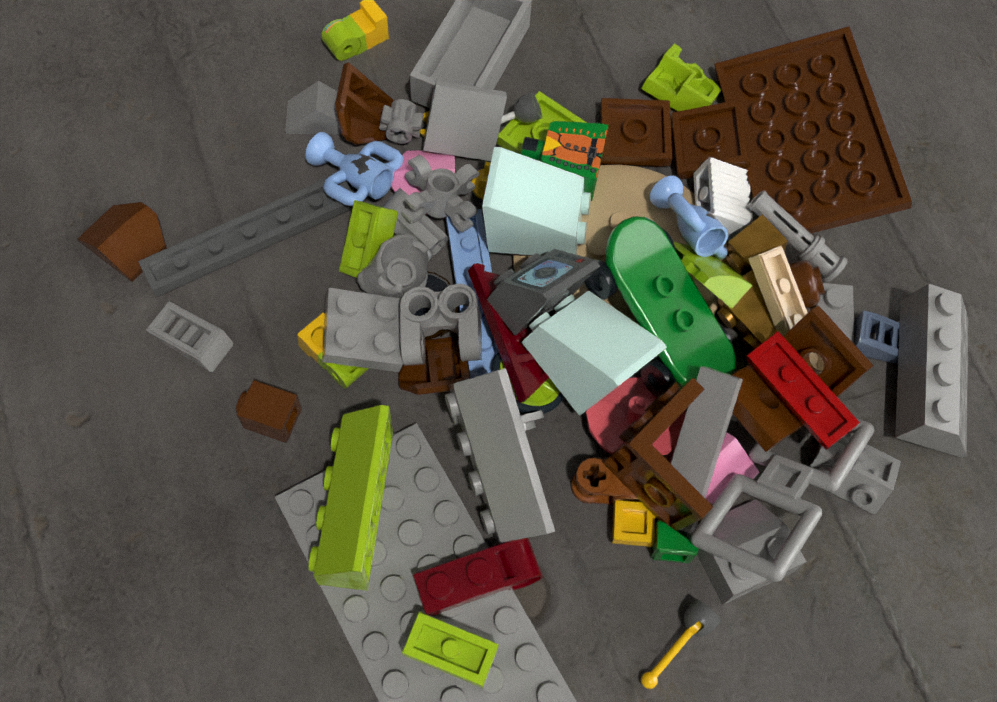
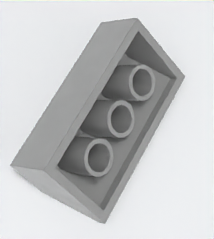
(933, 371)
(500, 457)

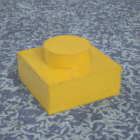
(633, 524)

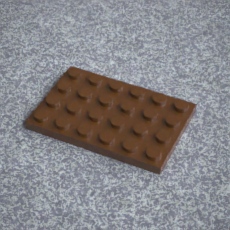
(815, 131)

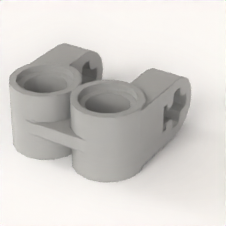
(440, 316)

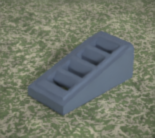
(876, 349)

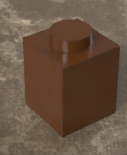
(268, 411)

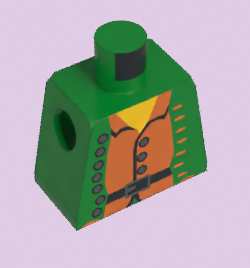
(571, 147)

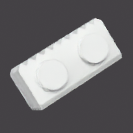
(724, 193)

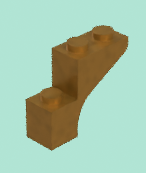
(751, 313)

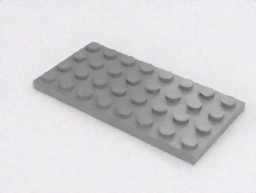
(418, 530)

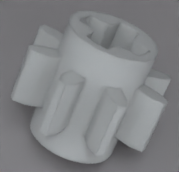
(401, 121)

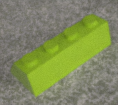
(354, 499)

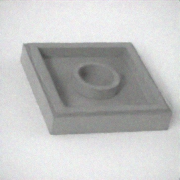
(464, 120)

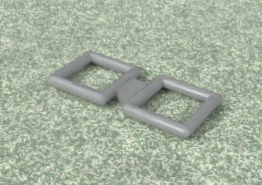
(781, 486)

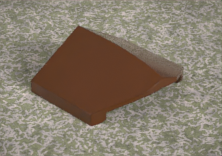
(360, 107)
(125, 237)
(440, 369)

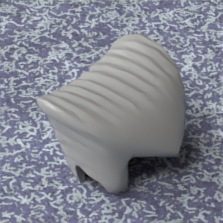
(396, 267)

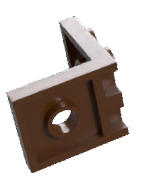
(842, 368)
(649, 472)

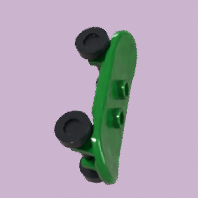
(664, 302)

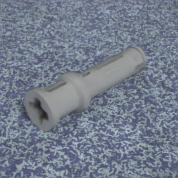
(808, 246)

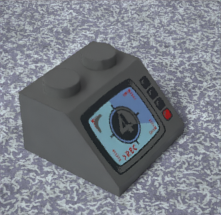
(539, 286)

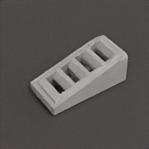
(206, 352)

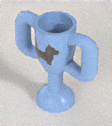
(359, 170)
(697, 225)

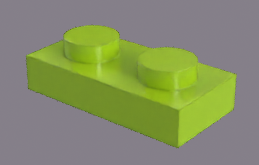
(450, 650)

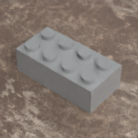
(471, 46)

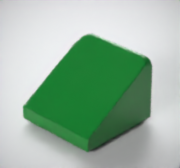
(671, 545)

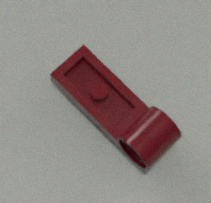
(478, 576)

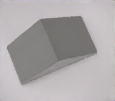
(313, 111)

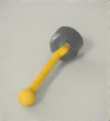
(699, 621)

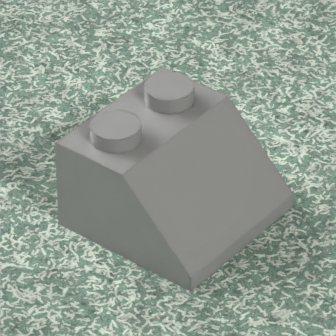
(755, 531)

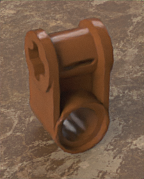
(608, 487)

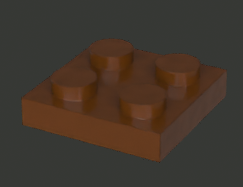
(636, 132)
(710, 132)

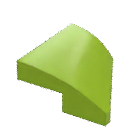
(681, 83)
(714, 275)

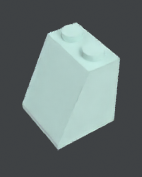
(533, 206)
(589, 348)

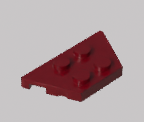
(521, 367)

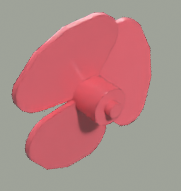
(621, 408)

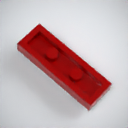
(802, 390)

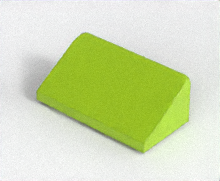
(367, 230)

